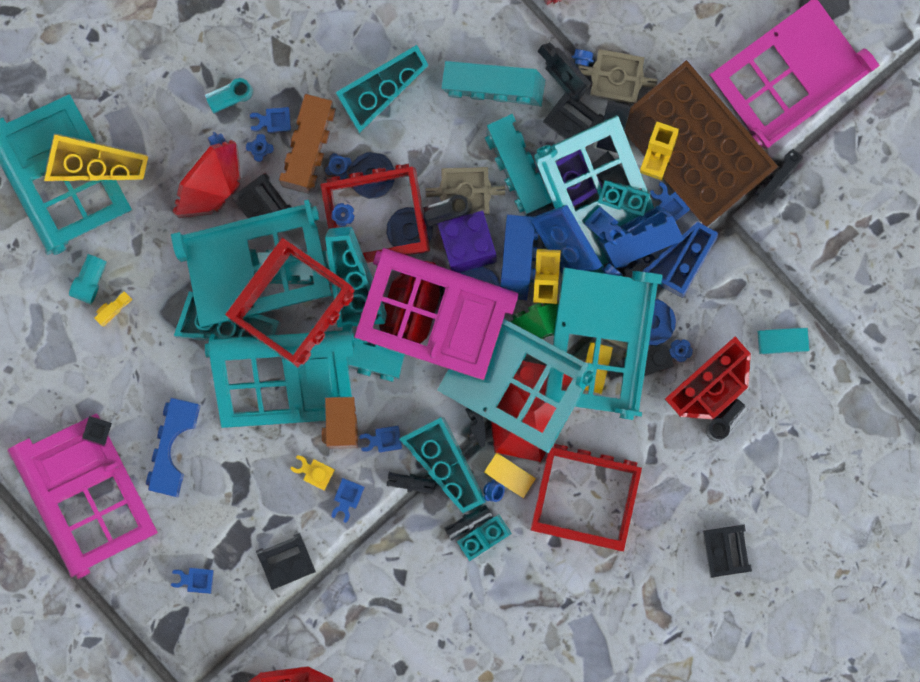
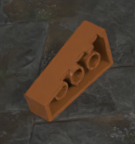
(307, 144)

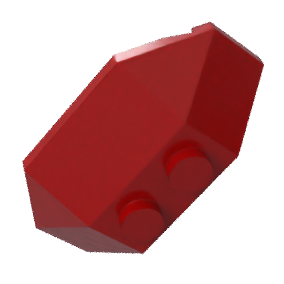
(425, 299)
(713, 383)

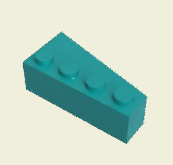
(493, 83)
(379, 88)
(517, 165)
(349, 264)
(296, 271)
(189, 327)
(376, 359)
(443, 459)

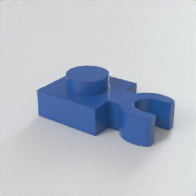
(276, 120)
(671, 203)
(604, 225)
(386, 439)
(348, 496)
(198, 580)

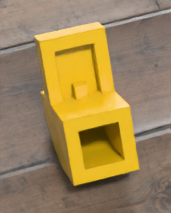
(659, 150)
(547, 276)

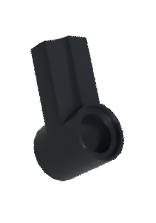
(446, 210)
(727, 419)

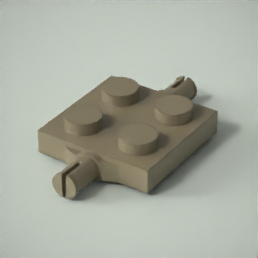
(617, 76)
(469, 183)

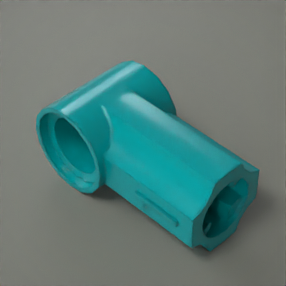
(226, 95)
(86, 284)

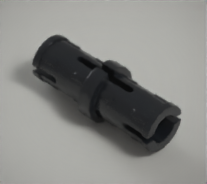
(411, 483)
(468, 522)

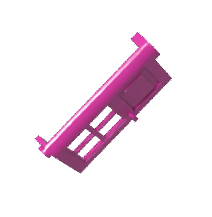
(815, 55)
(465, 322)
(66, 466)

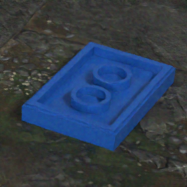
(562, 232)

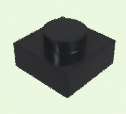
(96, 431)

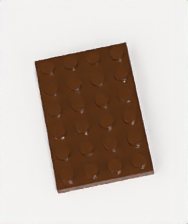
(713, 154)

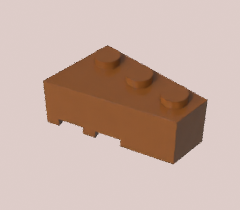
(341, 423)

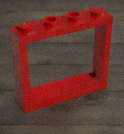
(381, 175)
(262, 279)
(604, 461)

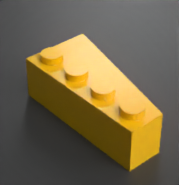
(84, 160)

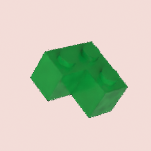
(539, 320)

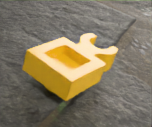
(108, 312)
(316, 473)

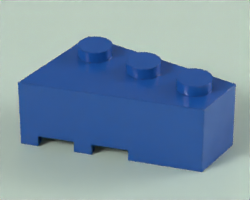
(643, 236)
(518, 255)
(684, 259)

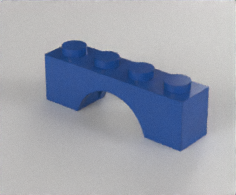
(179, 418)

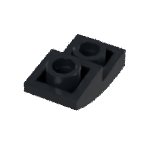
(614, 109)
(477, 433)

